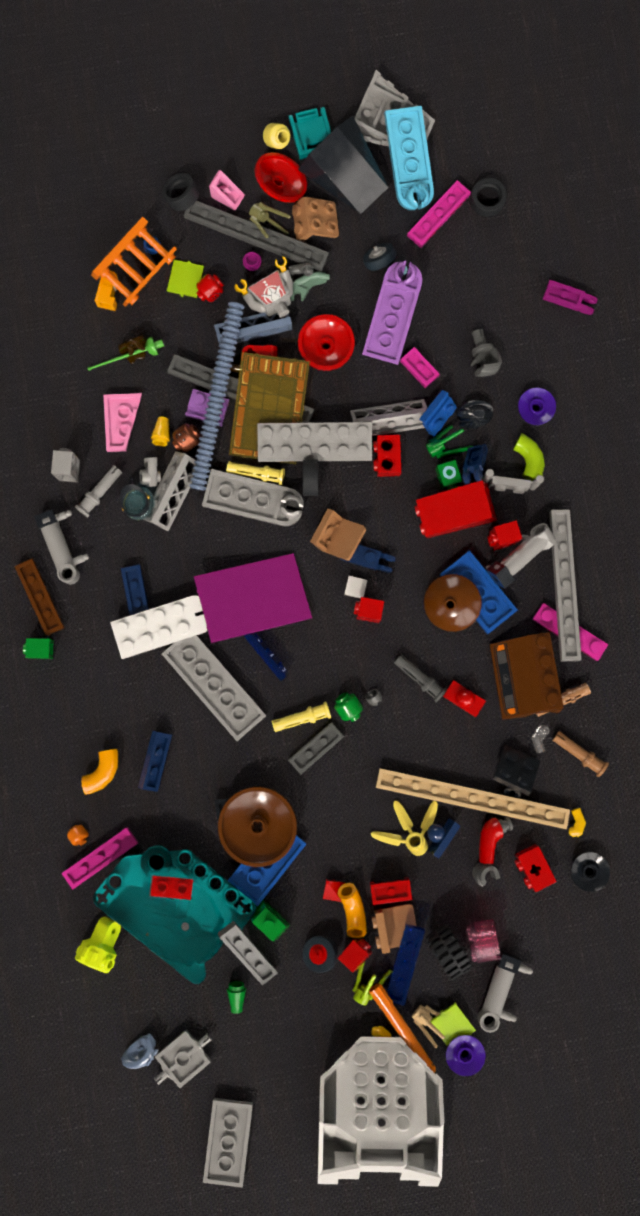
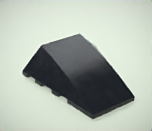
(346, 167)

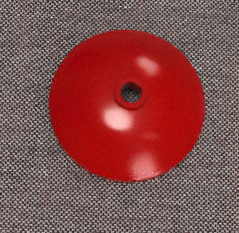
(280, 177)
(326, 330)

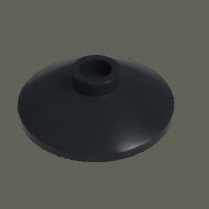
(600, 872)

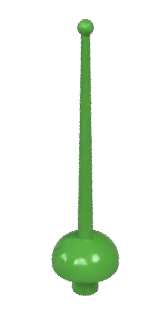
(151, 347)

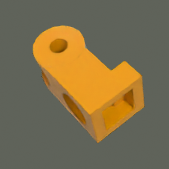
(105, 294)

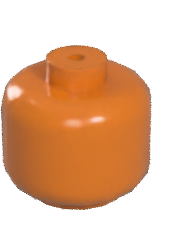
(77, 835)

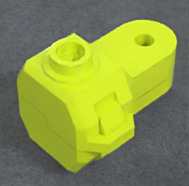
(98, 950)

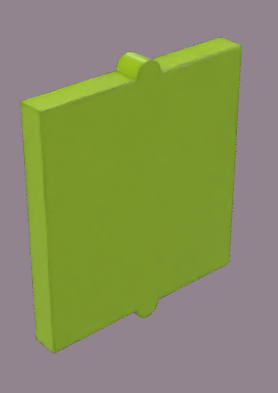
(184, 278)
(452, 1023)

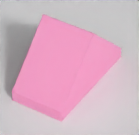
(225, 191)

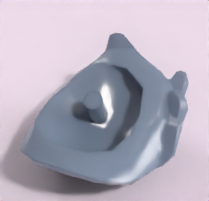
(140, 1052)

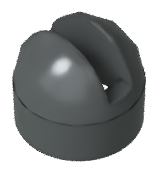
(373, 697)

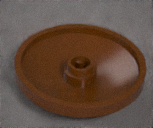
(257, 826)

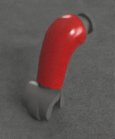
(490, 834)

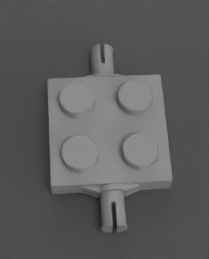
(183, 1058)

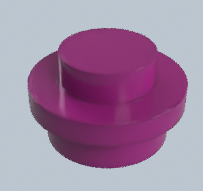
(252, 261)

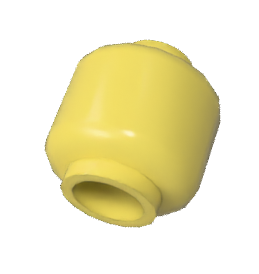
(276, 135)

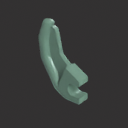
(305, 283)

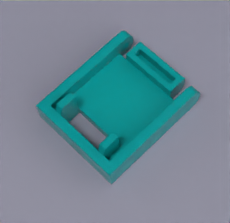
(309, 130)

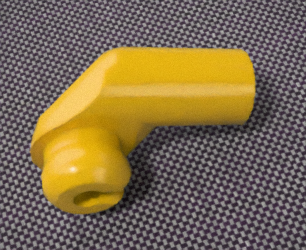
(579, 824)

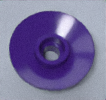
(540, 398)
(469, 1064)

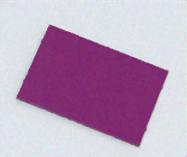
(252, 597)

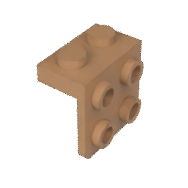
(315, 218)
(337, 535)
(391, 924)

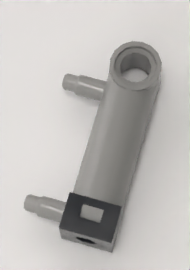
(50, 526)
(540, 539)
(498, 991)

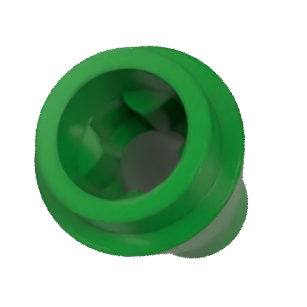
(236, 995)

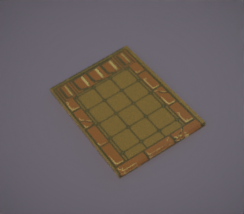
(267, 392)

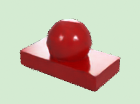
(464, 698)

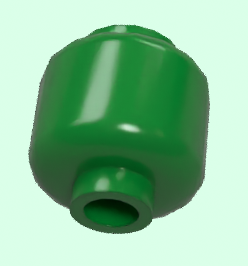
(348, 707)

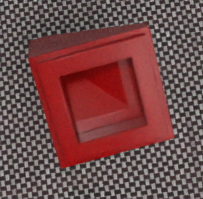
(331, 890)

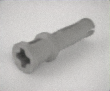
(93, 498)

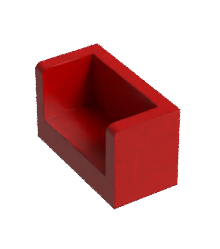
(390, 891)

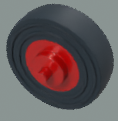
(320, 954)

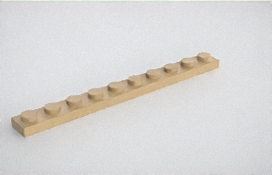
(473, 798)

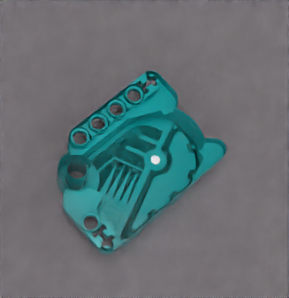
(177, 929)

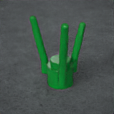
(436, 446)

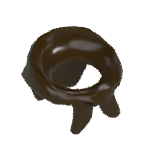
(132, 345)

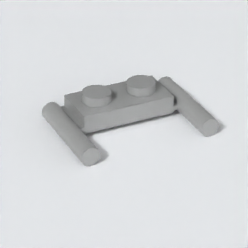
(517, 485)

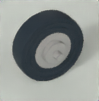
(379, 256)

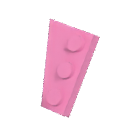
(119, 419)

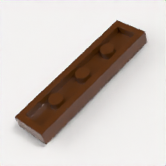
(39, 597)

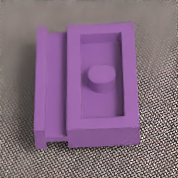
(198, 404)

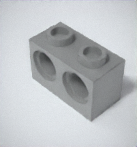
(65, 465)

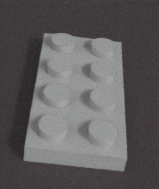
(227, 1142)

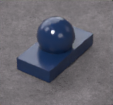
(441, 836)

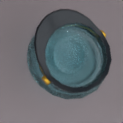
(136, 501)

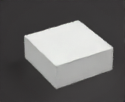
(355, 587)

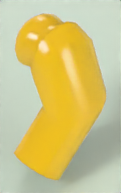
(380, 1031)

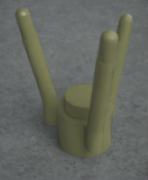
(260, 213)

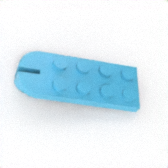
(409, 157)

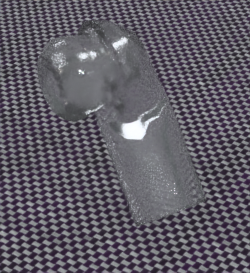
(538, 736)

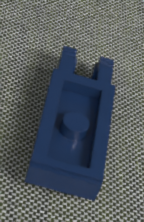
(474, 462)
(369, 559)

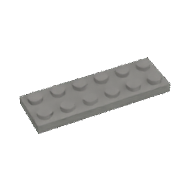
(314, 441)
(214, 686)

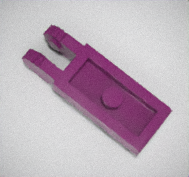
(569, 297)

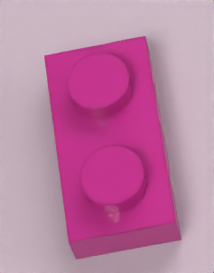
(419, 367)

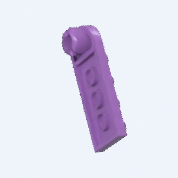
(393, 313)

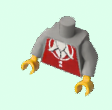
(271, 293)

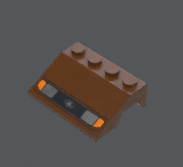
(526, 676)

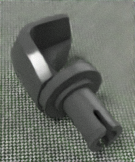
(485, 355)

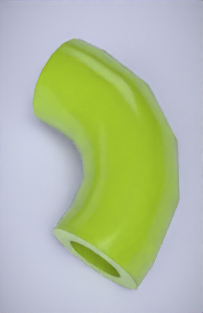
(533, 457)

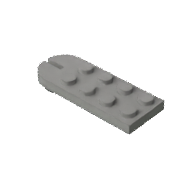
(252, 498)

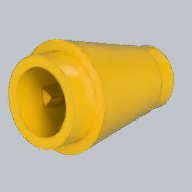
(160, 434)

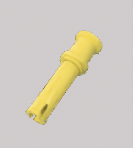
(265, 473)
(309, 715)

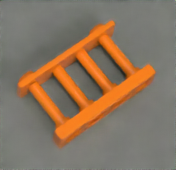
(115, 257)

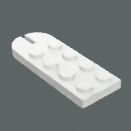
(159, 626)

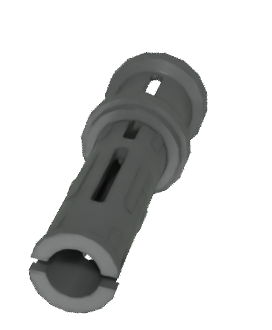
(427, 684)

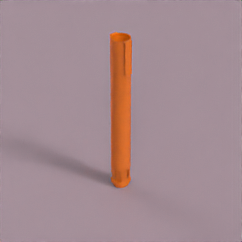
(399, 1024)

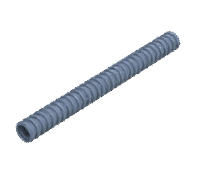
(217, 395)

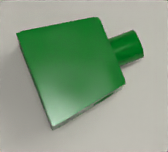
(269, 921)

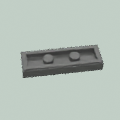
(316, 748)

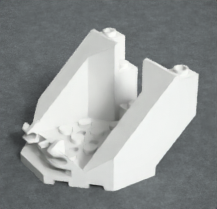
(350, 1132)

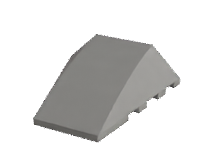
(377, 99)

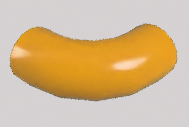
(103, 774)
(353, 909)

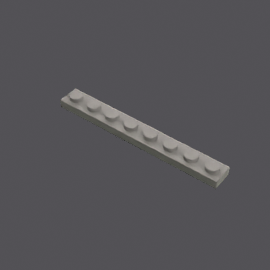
(565, 586)

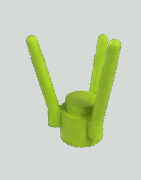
(362, 992)

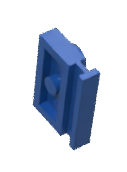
(438, 413)

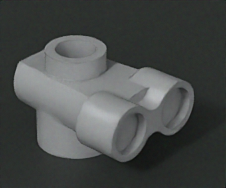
(150, 475)

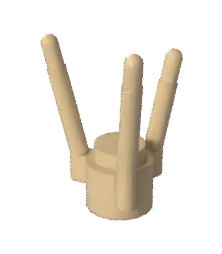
(422, 1017)

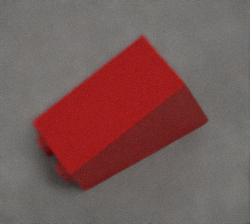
(455, 509)

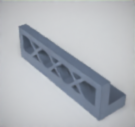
(260, 330)

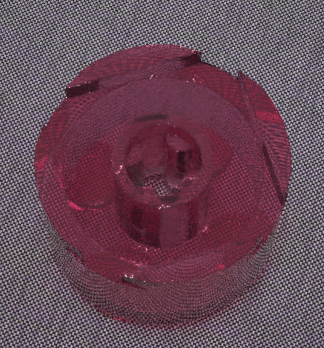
(485, 941)

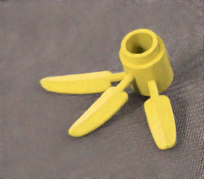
(406, 823)

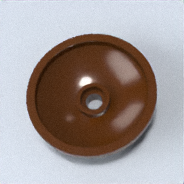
(464, 596)

